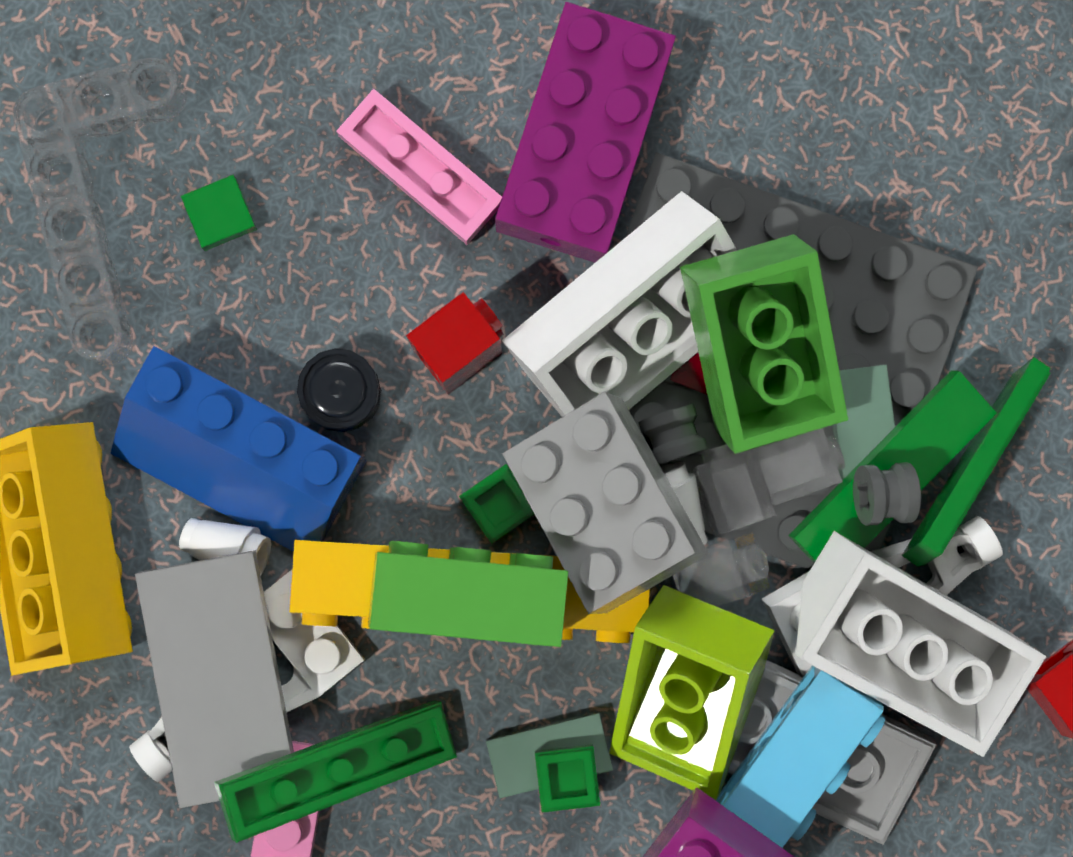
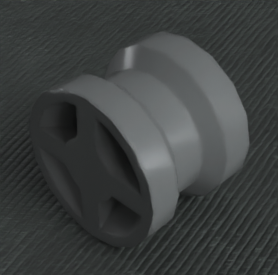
(674, 434)
(886, 493)

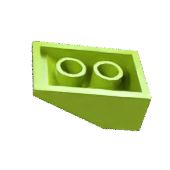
(689, 690)

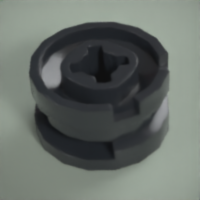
(339, 390)

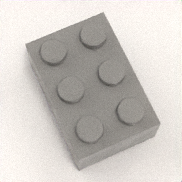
(605, 503)

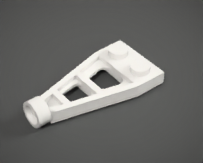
(947, 571)
(319, 661)

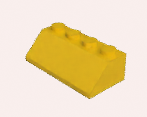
(58, 551)

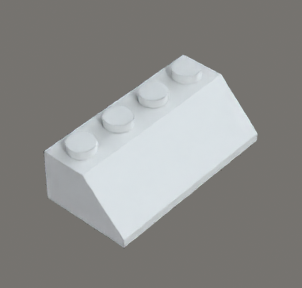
(625, 316)
(911, 645)

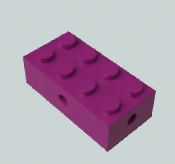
(584, 133)

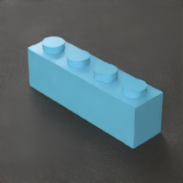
(802, 756)

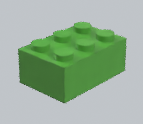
(765, 342)
(468, 595)

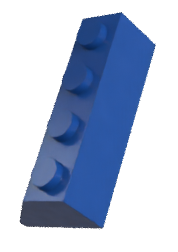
(233, 452)

